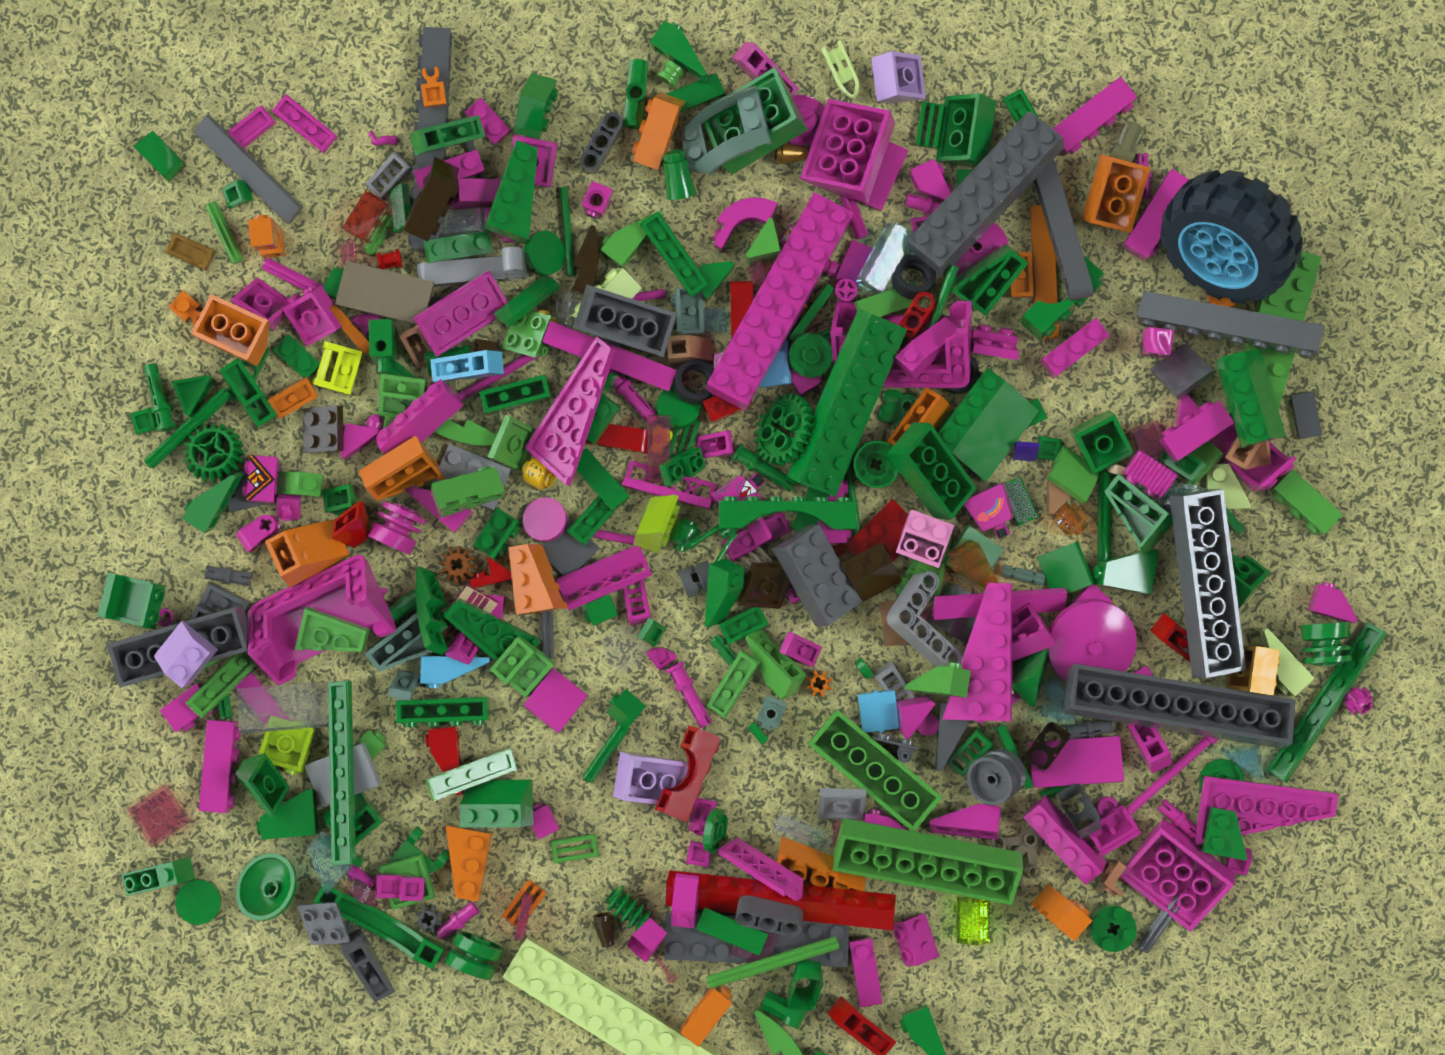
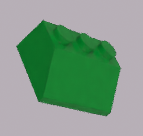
(966, 129)
(498, 804)

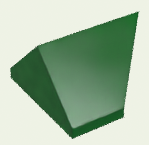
(192, 392)
(340, 498)

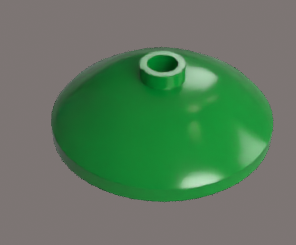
(257, 884)

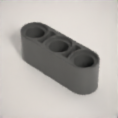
(601, 132)
(769, 916)

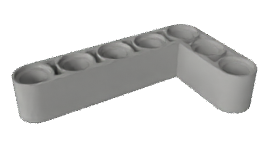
(503, 268)
(911, 620)

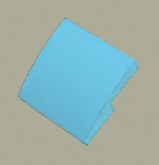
(779, 372)

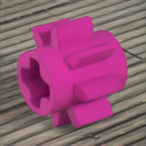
(1359, 700)

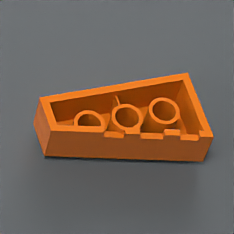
(815, 867)

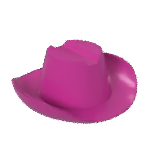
(811, 112)

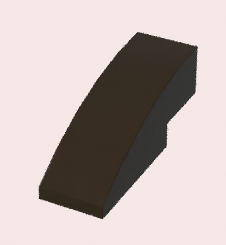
(587, 262)

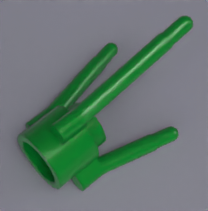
(730, 533)

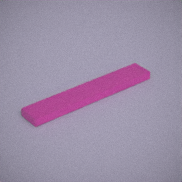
(623, 360)
(968, 604)

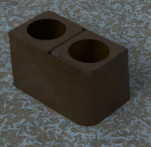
(1041, 745)

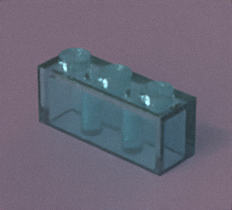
(884, 258)

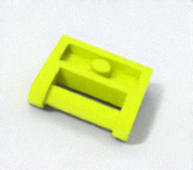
(344, 370)

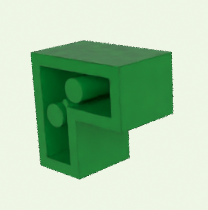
(534, 105)

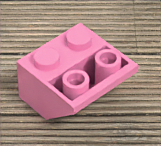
(924, 538)

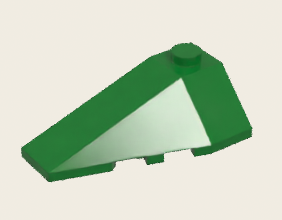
(1248, 577)

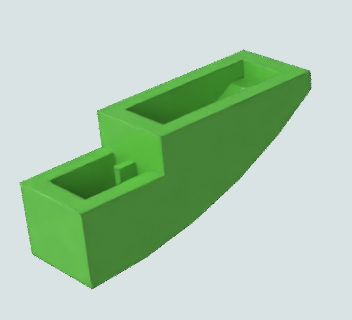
(470, 434)
(776, 1035)

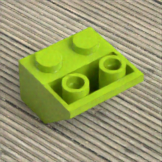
(657, 523)

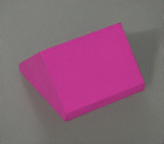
(262, 301)

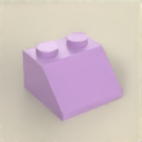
(898, 77)
(184, 654)

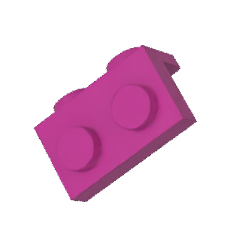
(915, 940)

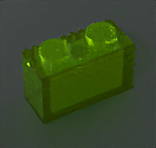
(972, 921)

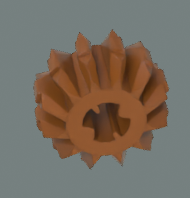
(458, 572)

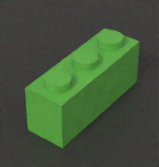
(1305, 503)

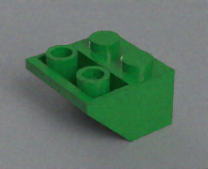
(366, 817)

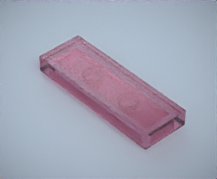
(658, 445)

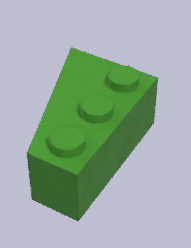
(467, 491)

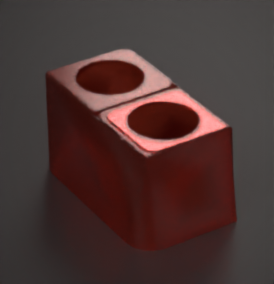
(364, 216)

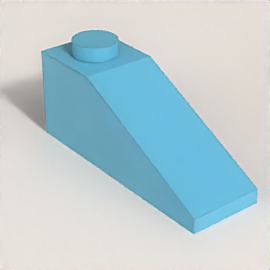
(467, 366)
(441, 669)

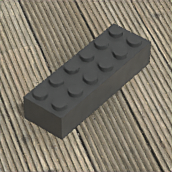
(135, 659)

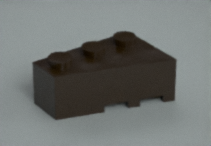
(432, 200)

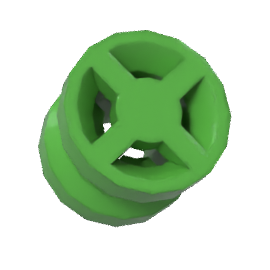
(671, 74)

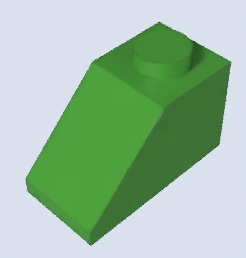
(300, 484)

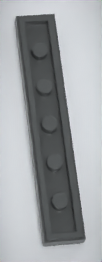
(248, 169)

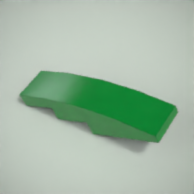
(429, 604)

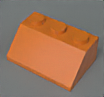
(1115, 193)
(232, 330)

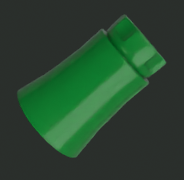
(677, 175)

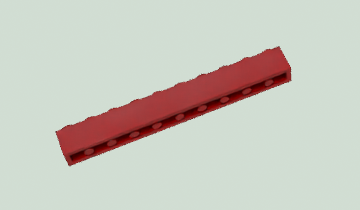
(817, 902)

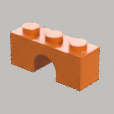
(266, 236)

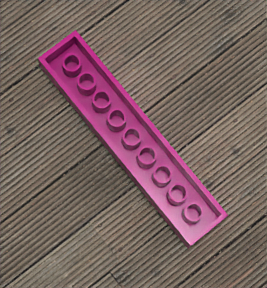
(779, 301)

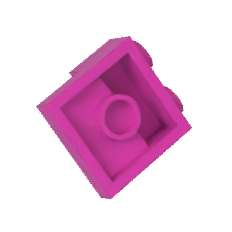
(311, 314)
(994, 342)

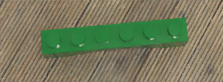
(833, 514)
(398, 933)

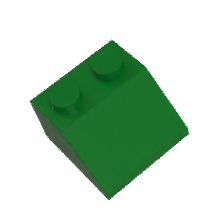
(1101, 441)
(263, 782)

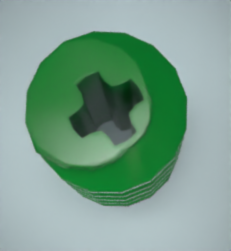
(627, 908)

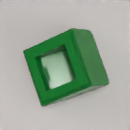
(237, 194)

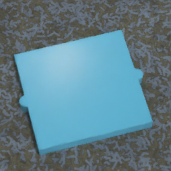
(878, 711)

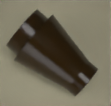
(604, 927)

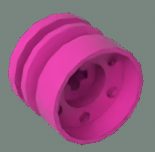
(397, 527)

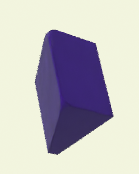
(1025, 451)

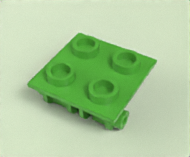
(527, 335)

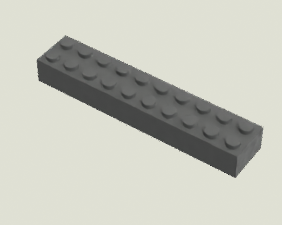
(1179, 706)

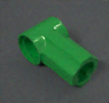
(778, 1007)

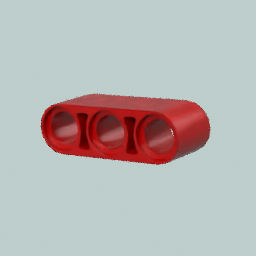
(740, 302)
(922, 315)
(624, 438)

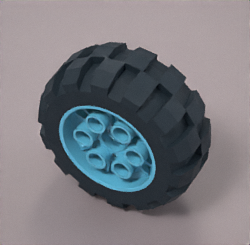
(1231, 236)

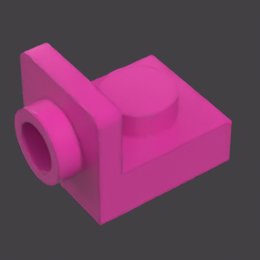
(701, 811)

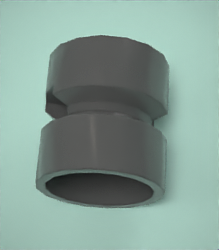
(687, 574)

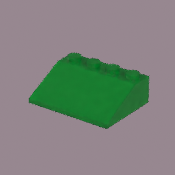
(781, 115)
(987, 424)

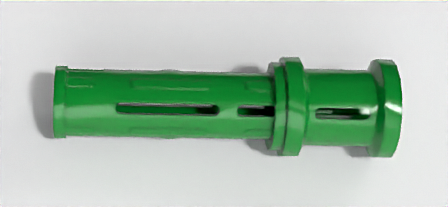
(160, 406)
(753, 462)

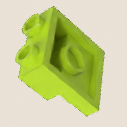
(288, 748)

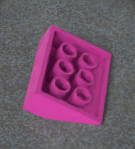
(848, 149)
(1173, 865)

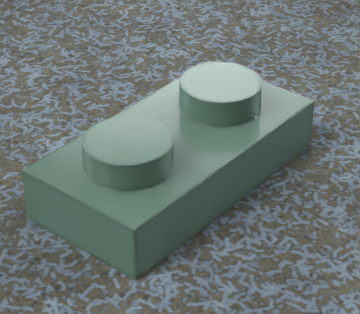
(404, 685)

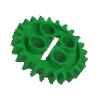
(792, 414)

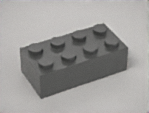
(624, 320)
(817, 575)

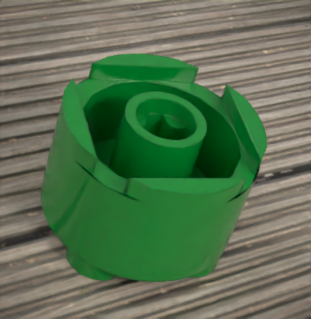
(1123, 933)

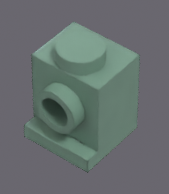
(774, 704)

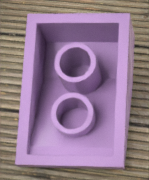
(644, 776)

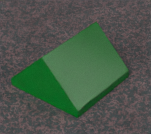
(1029, 676)

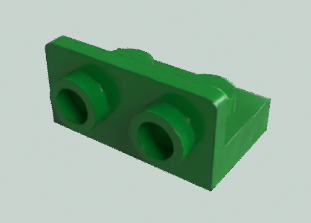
(497, 533)

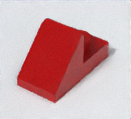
(498, 575)

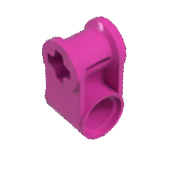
(255, 534)

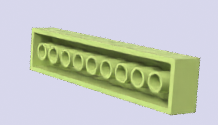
(595, 1004)

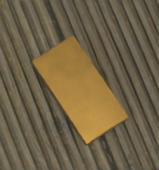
(190, 251)

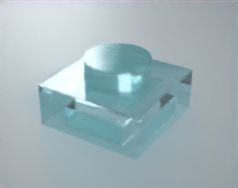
(715, 320)

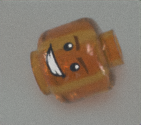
(1070, 519)

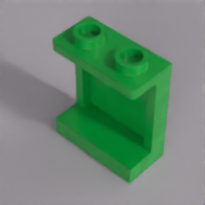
(131, 601)

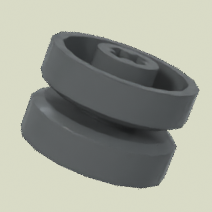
(996, 776)

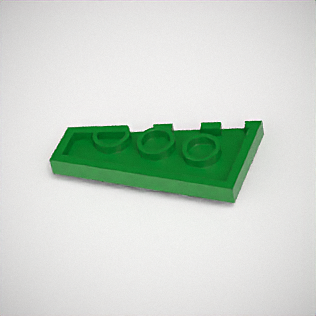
(485, 629)

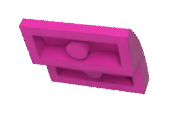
(555, 700)

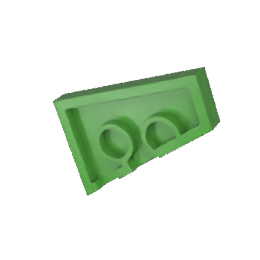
(328, 632)

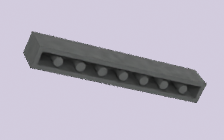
(1231, 324)

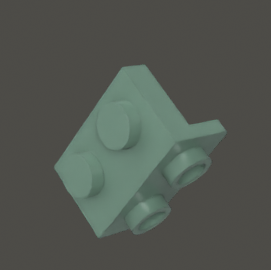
(689, 313)

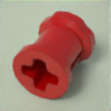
(390, 260)

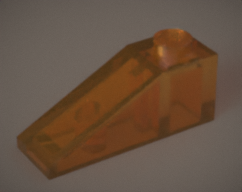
(972, 564)

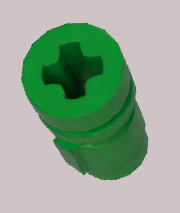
(403, 607)

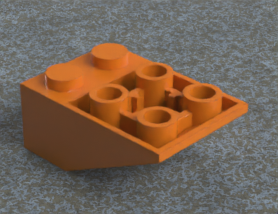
(305, 551)

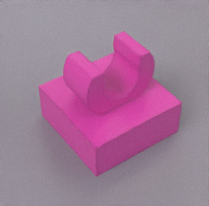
(288, 507)

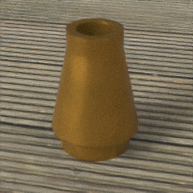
(790, 153)

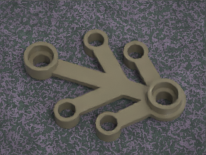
(1023, 847)

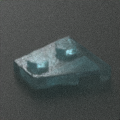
(322, 859)

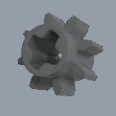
(426, 924)

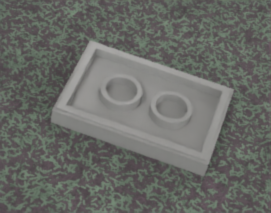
(364, 774)

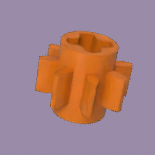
(812, 680)

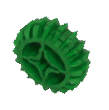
(216, 436)

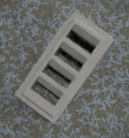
(394, 180)
(885, 670)

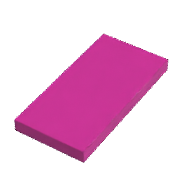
(461, 313)
(1080, 763)

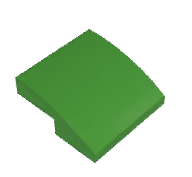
(398, 392)
(1072, 475)
(522, 666)

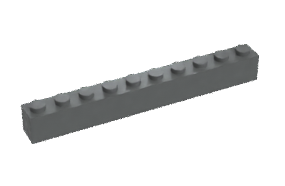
(436, 52)

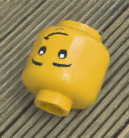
(537, 474)

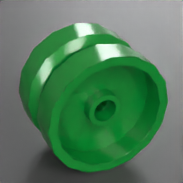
(474, 955)

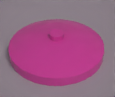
(1092, 635)

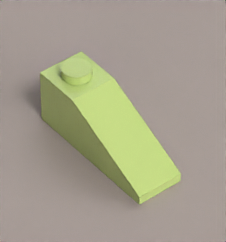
(1291, 674)

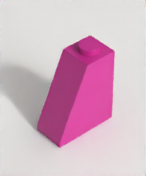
(474, 193)

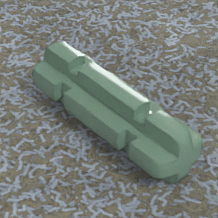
(1022, 575)

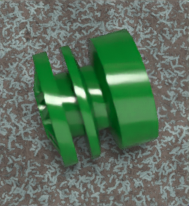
(863, 459)
(1326, 643)

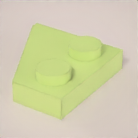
(1222, 477)

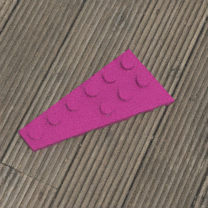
(567, 423)
(989, 660)
(1262, 805)

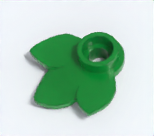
(894, 408)

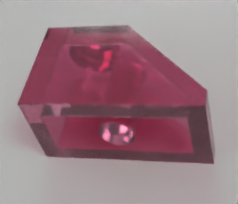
(1147, 438)

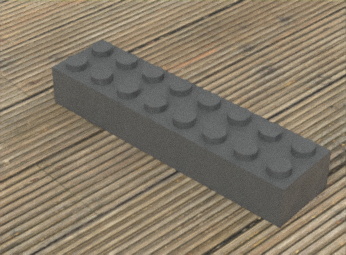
(986, 193)
(1207, 583)
(694, 945)

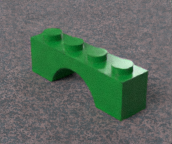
(1043, 317)

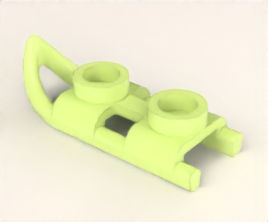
(844, 75)

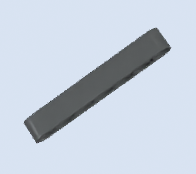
(1063, 234)

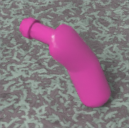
(389, 140)

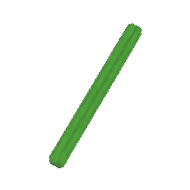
(772, 962)

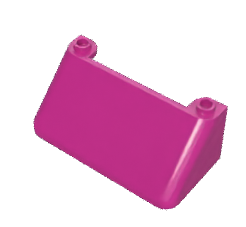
(948, 370)
(342, 591)

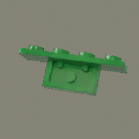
(605, 411)

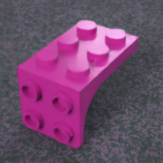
(1259, 477)

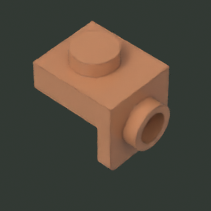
(1112, 874)

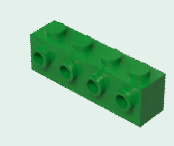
(443, 710)

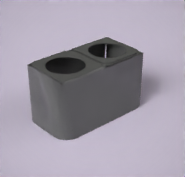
(1072, 791)

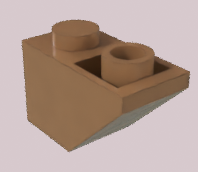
(687, 348)

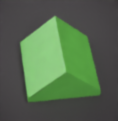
(765, 246)

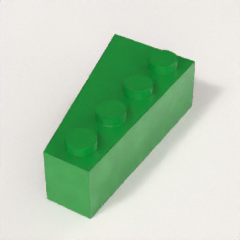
(514, 197)

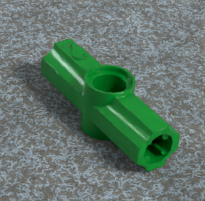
(636, 81)

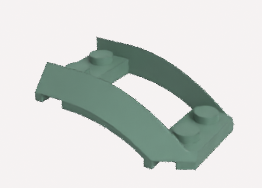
(753, 123)

